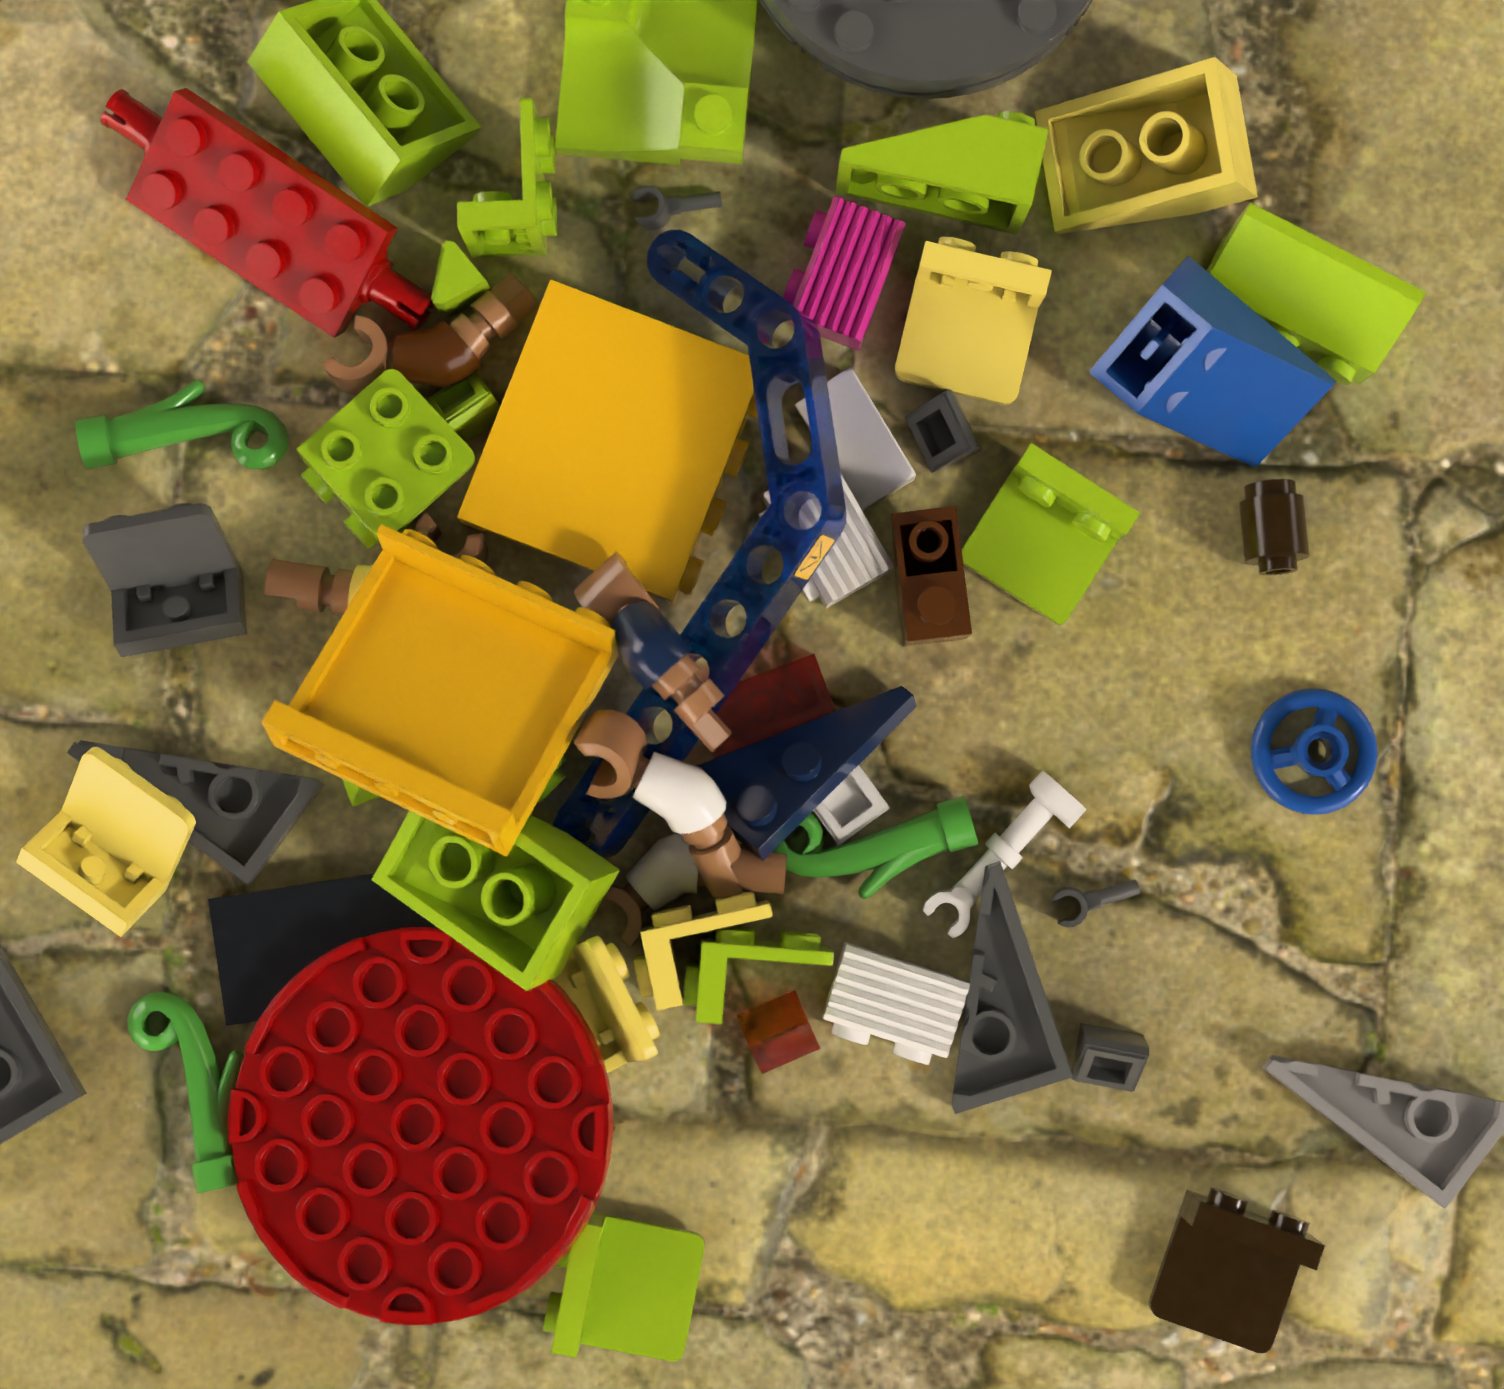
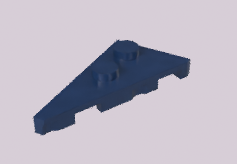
(786, 776)

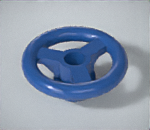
(1328, 705)

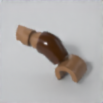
(442, 353)

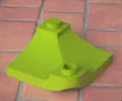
(656, 80)

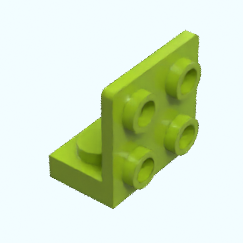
(516, 228)
(1047, 534)

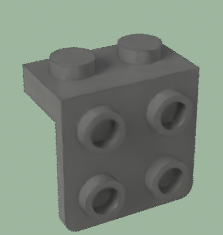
(168, 578)

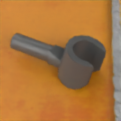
(672, 205)
(1095, 899)

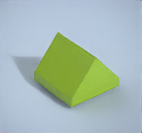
(456, 281)
(466, 406)

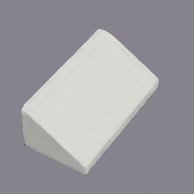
(865, 446)

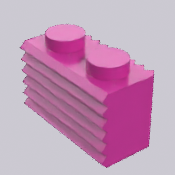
(845, 269)

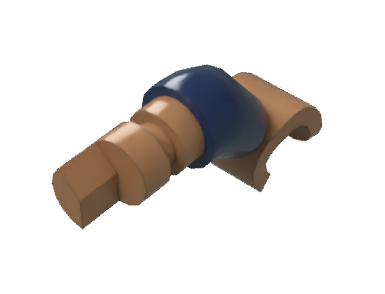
(652, 646)

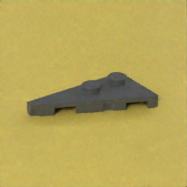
(237, 809)

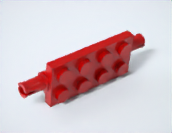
(263, 213)

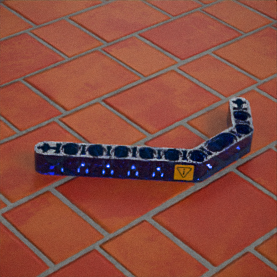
(776, 530)

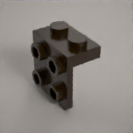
(1231, 1269)

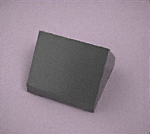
(942, 431)
(1109, 1057)

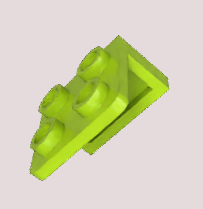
(384, 457)
(707, 979)
(626, 1289)

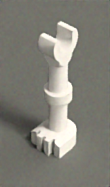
(1048, 801)

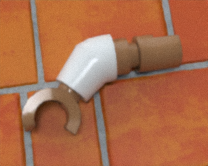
(668, 787)
(670, 872)

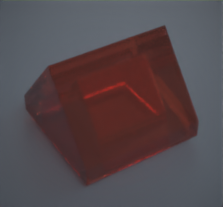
(778, 1031)

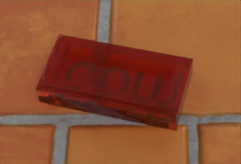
(774, 703)

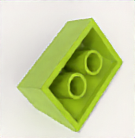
(362, 94)
(1315, 293)

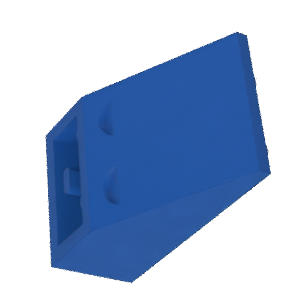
(1211, 368)

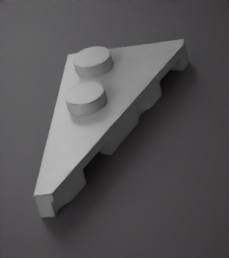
(1415, 1129)

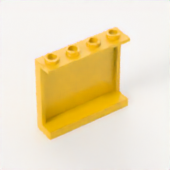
(614, 441)
(448, 690)

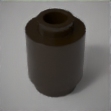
(1274, 526)

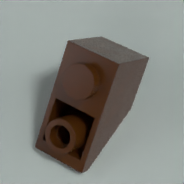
(930, 576)

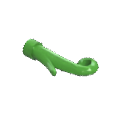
(171, 422)
(886, 850)
(206, 1089)

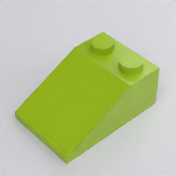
(958, 171)
(508, 910)

